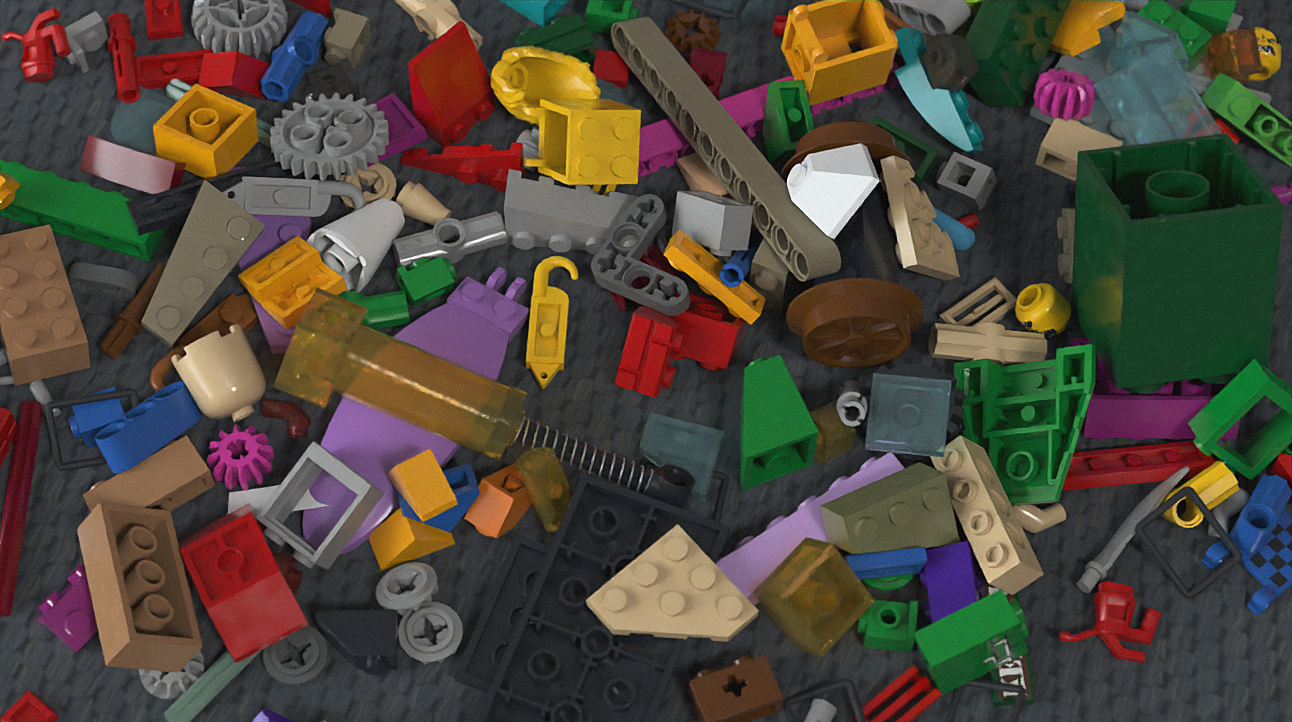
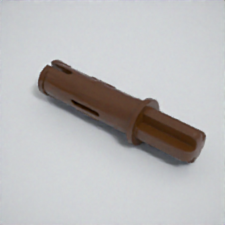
(129, 322)

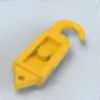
(548, 322)

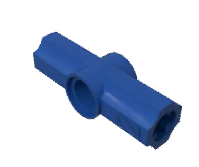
(294, 56)

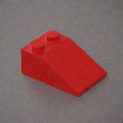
(450, 87)

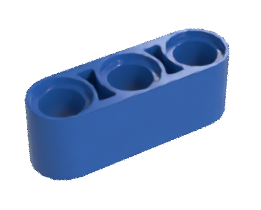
(147, 427)

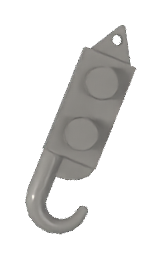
(291, 196)

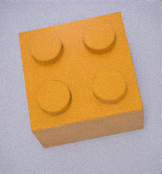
(206, 132)

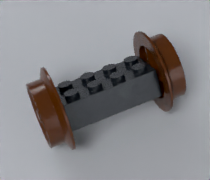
(862, 310)

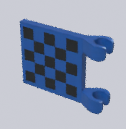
(1269, 565)

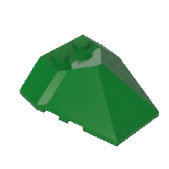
(1028, 418)

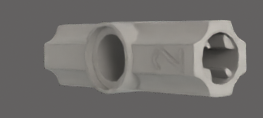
(469, 234)

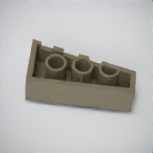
(204, 256)

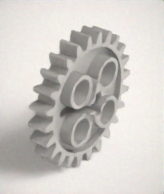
(329, 136)

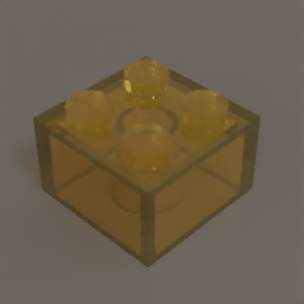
(814, 596)

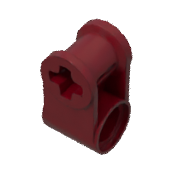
(709, 67)

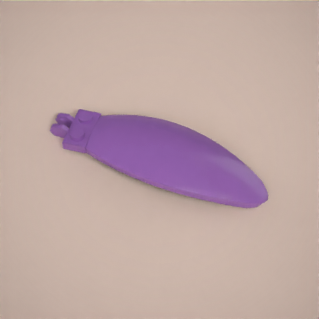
(465, 330)

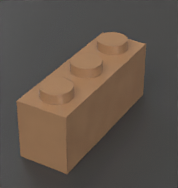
(158, 482)

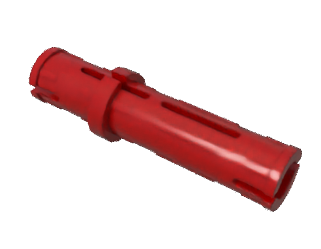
(122, 47)

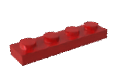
(1134, 465)

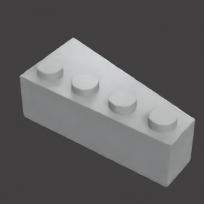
(562, 216)

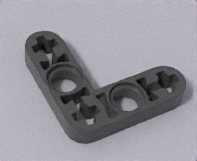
(628, 264)

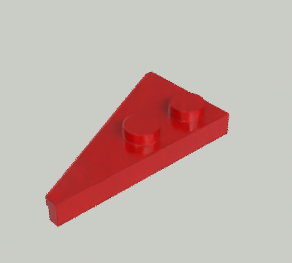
(470, 163)

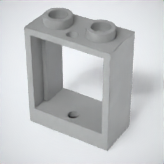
(293, 489)

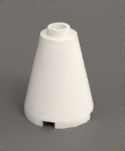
(359, 241)

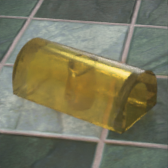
(545, 485)

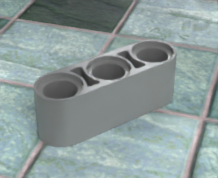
(930, 15)

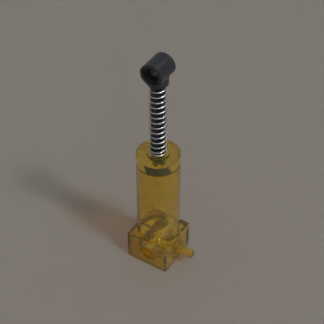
(344, 357)

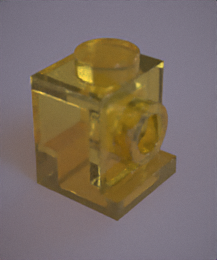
(833, 436)

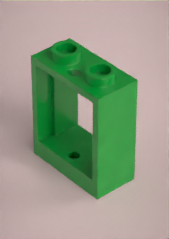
(1231, 405)

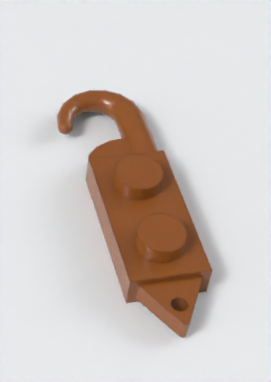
(230, 312)

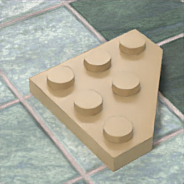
(920, 241)
(673, 594)

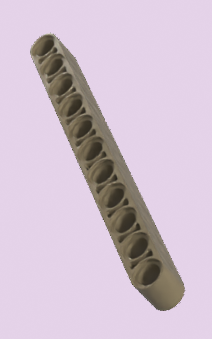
(725, 148)

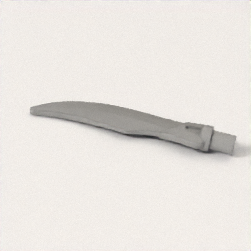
(1096, 569)

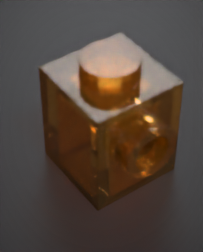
(1234, 55)

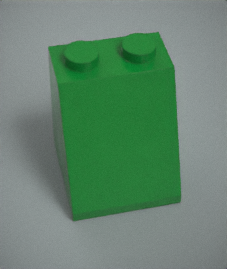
(774, 424)

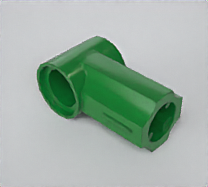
(383, 309)

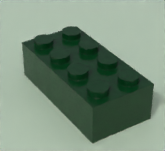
(1010, 45)

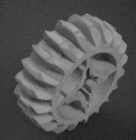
(221, 30)

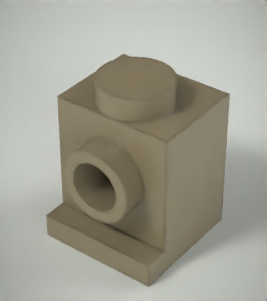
(346, 38)

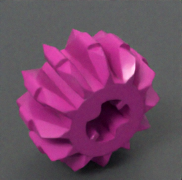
(1064, 94)
(246, 468)

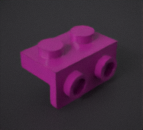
(70, 612)

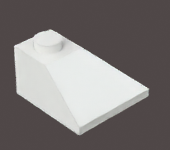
(833, 185)

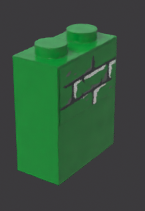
(973, 641)

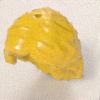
(537, 74)

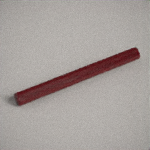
(17, 500)

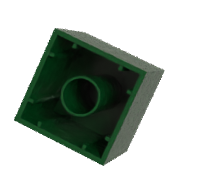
(1174, 260)

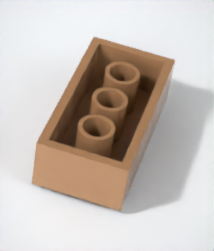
(38, 309)
(138, 588)

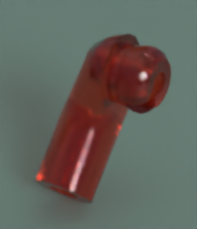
(291, 413)

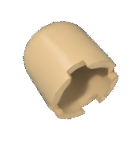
(222, 374)

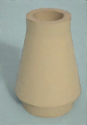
(421, 204)

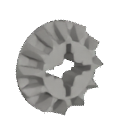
(407, 577)
(439, 617)
(174, 683)

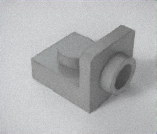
(85, 36)

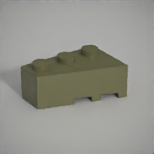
(893, 513)

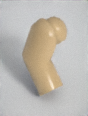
(1037, 520)

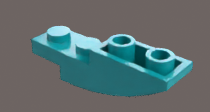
(939, 107)

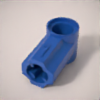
(1261, 513)

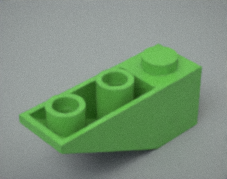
(1250, 116)

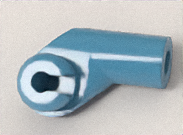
(959, 234)

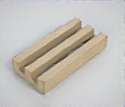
(994, 317)

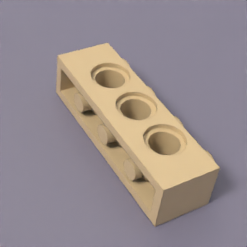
(987, 516)

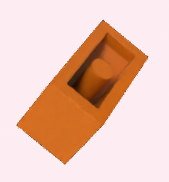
(500, 503)

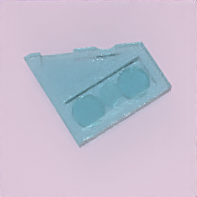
(683, 445)

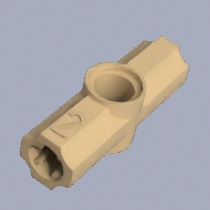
(436, 17)
(985, 342)

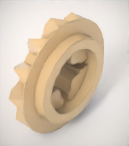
(376, 174)

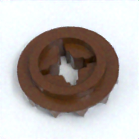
(707, 35)

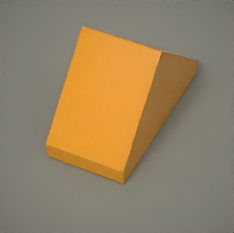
(423, 485)
(405, 539)

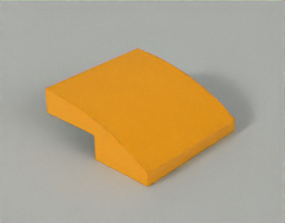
(1081, 24)
(288, 280)

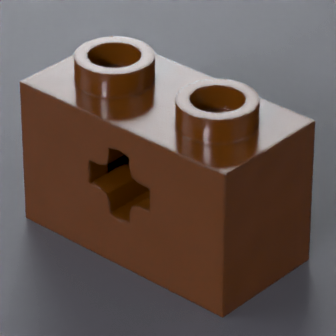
(747, 675)

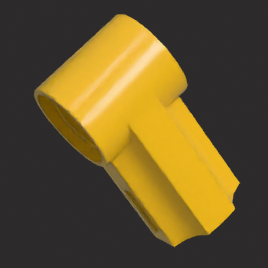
(1211, 485)

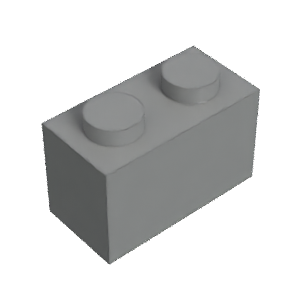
(713, 221)

